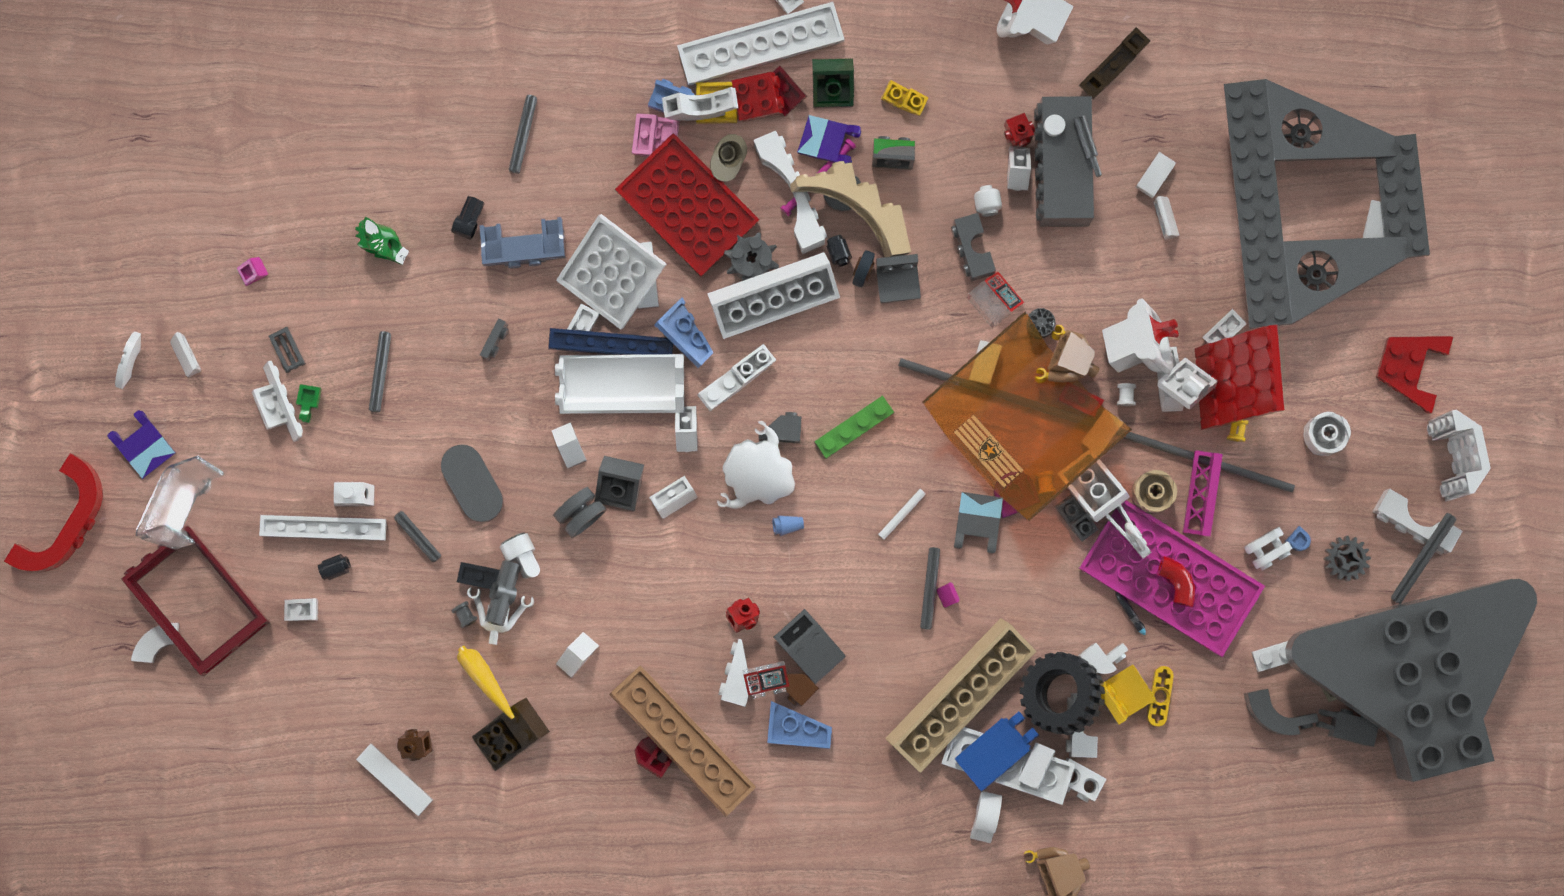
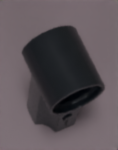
(466, 223)

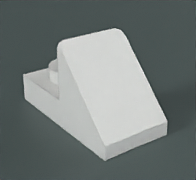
(301, 610)

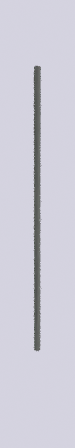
(1139, 439)

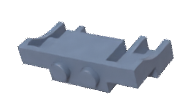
(522, 249)

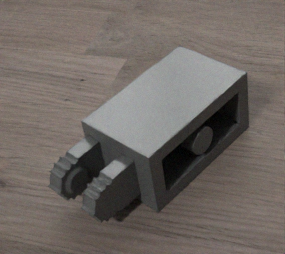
(1349, 727)

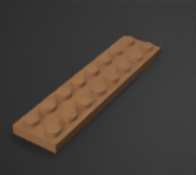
(682, 741)

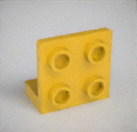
(1126, 693)

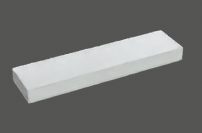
(394, 779)

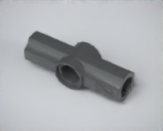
(503, 593)

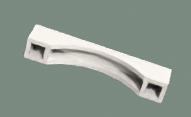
(773, 155)

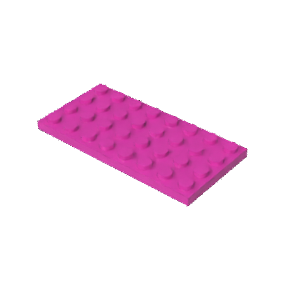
(1221, 590)

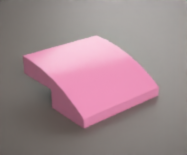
(651, 133)

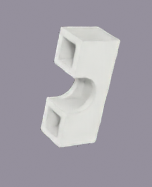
(1080, 744)

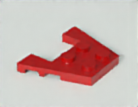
(1403, 363)

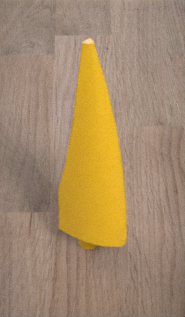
(483, 677)

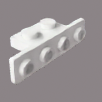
(274, 404)

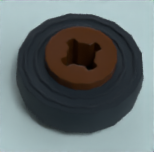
(863, 268)

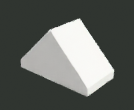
(568, 445)
(577, 654)

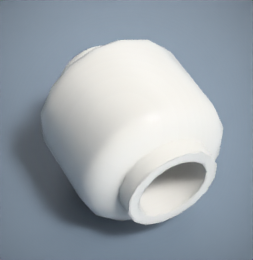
(988, 201)

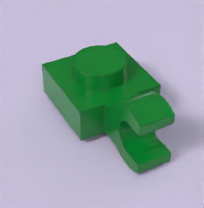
(308, 398)

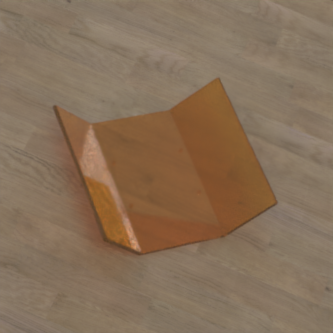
(1020, 432)

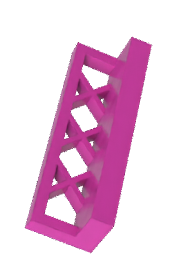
(1210, 493)

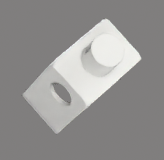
(353, 494)

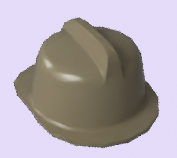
(728, 157)

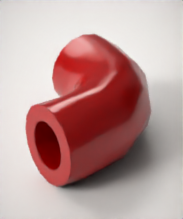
(1181, 580)

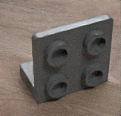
(898, 278)

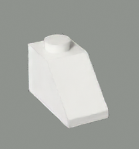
(1018, 168)
(686, 430)

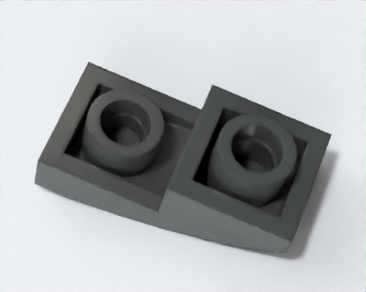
(1076, 518)

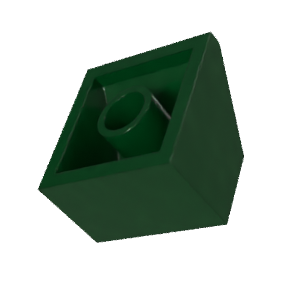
(833, 82)

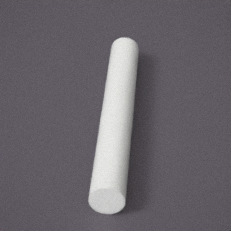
(902, 514)

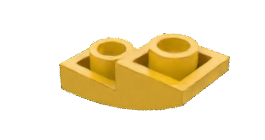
(904, 98)

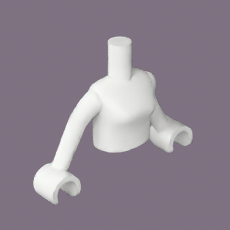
(495, 629)

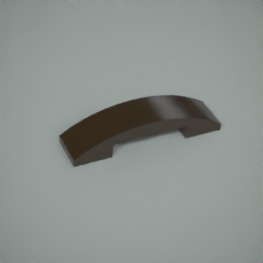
(1115, 63)

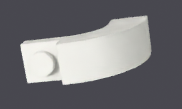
(699, 107)

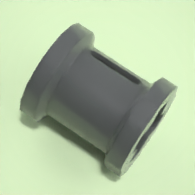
(464, 614)

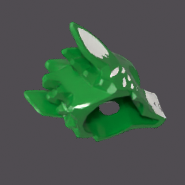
(375, 240)

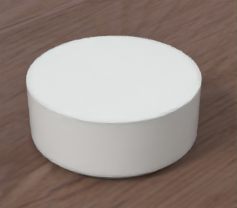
(1054, 125)

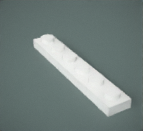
(322, 527)

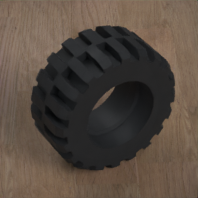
(1037, 685)

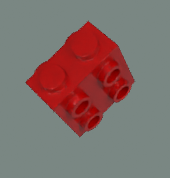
(758, 96)

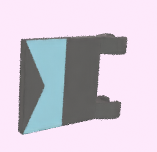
(979, 517)

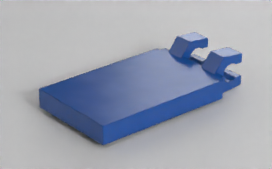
(996, 751)

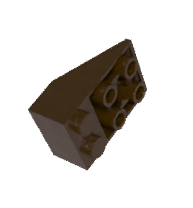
(508, 738)

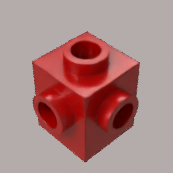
(1019, 130)
(743, 615)

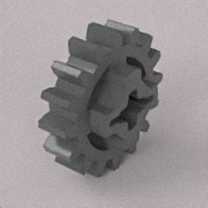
(1350, 550)

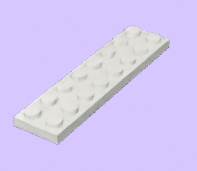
(760, 43)

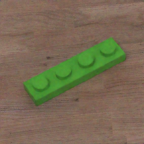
(854, 427)

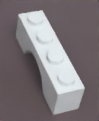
(1394, 508)

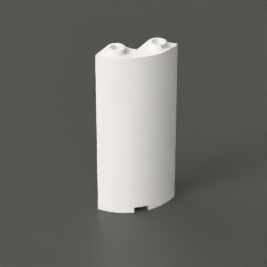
(620, 384)

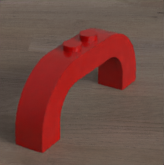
(75, 528)

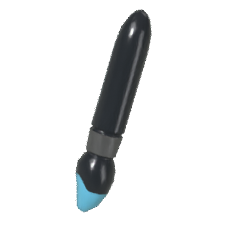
(1131, 613)

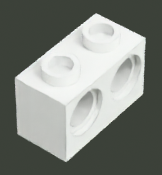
(1083, 775)

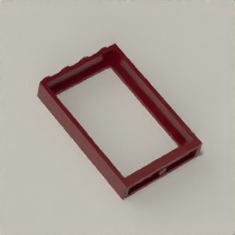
(151, 561)

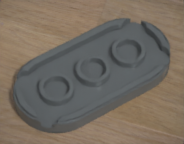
(472, 483)

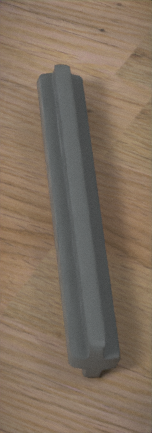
(1423, 558)

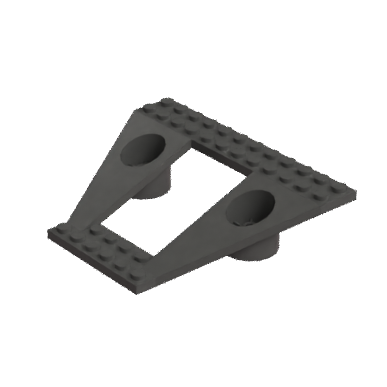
(1270, 265)

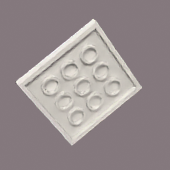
(611, 271)

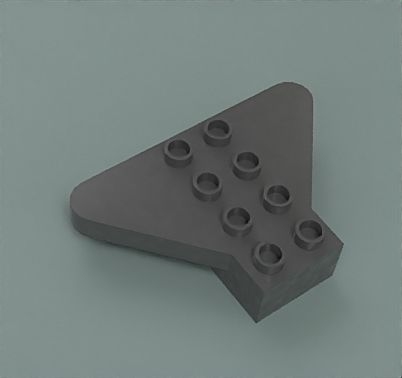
(1423, 670)

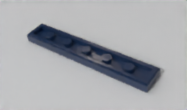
(608, 343)

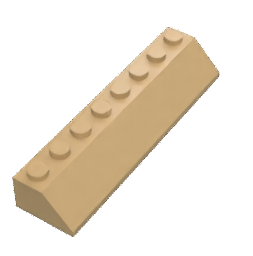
(960, 694)

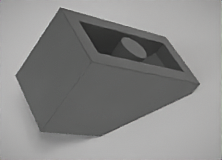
(786, 427)

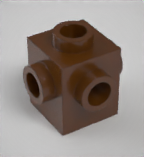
(414, 744)

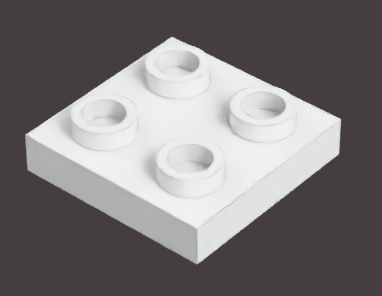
(1187, 383)

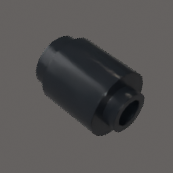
(838, 251)
(334, 567)

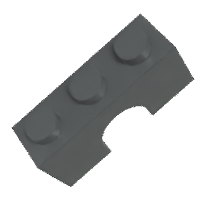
(976, 264)

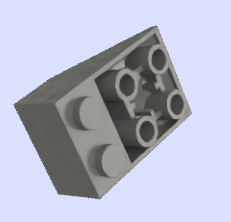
(809, 646)

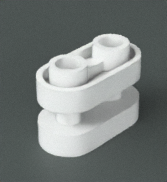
(1280, 551)

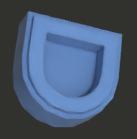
(1299, 539)

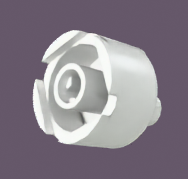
(1326, 422)

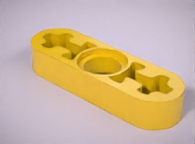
(1168, 681)

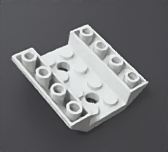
(1467, 449)

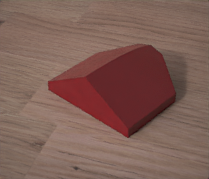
(652, 757)

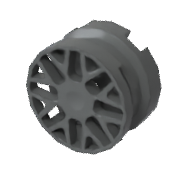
(1043, 321)

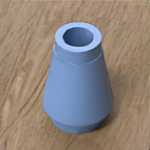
(787, 524)

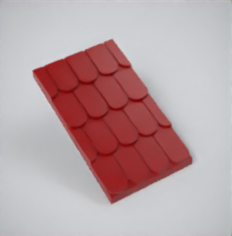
(1246, 377)

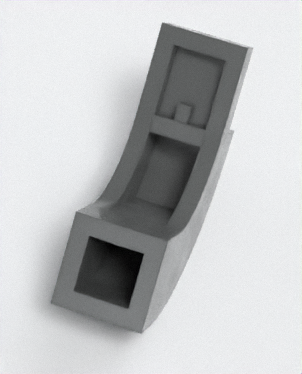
(1265, 715)

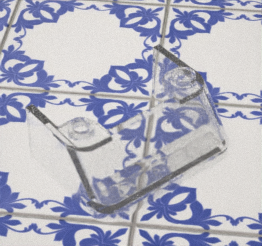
(173, 501)

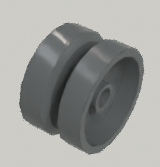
(579, 511)

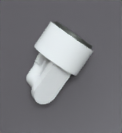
(520, 549)

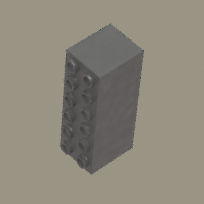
(1062, 168)

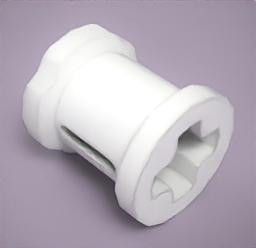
(1126, 394)

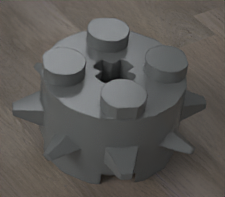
(751, 247)

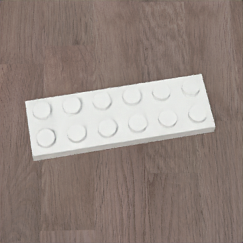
(1052, 788)

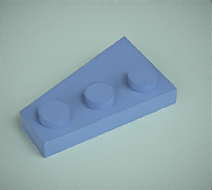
(683, 333)
(796, 729)

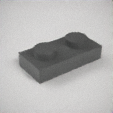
(491, 346)

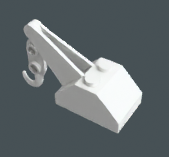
(1100, 494)

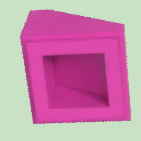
(252, 270)
(948, 595)

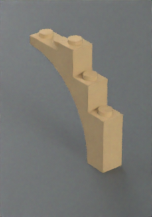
(864, 199)

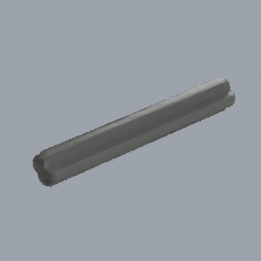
(522, 134)
(379, 371)
(930, 588)

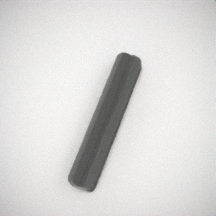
(417, 536)

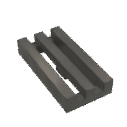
(295, 365)

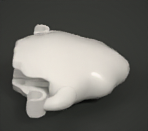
(757, 471)

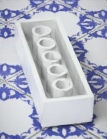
(774, 295)

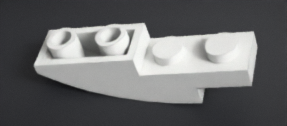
(737, 377)

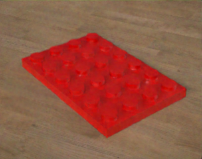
(687, 205)

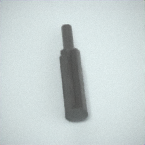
(1087, 142)

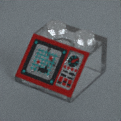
(994, 299)
(766, 678)

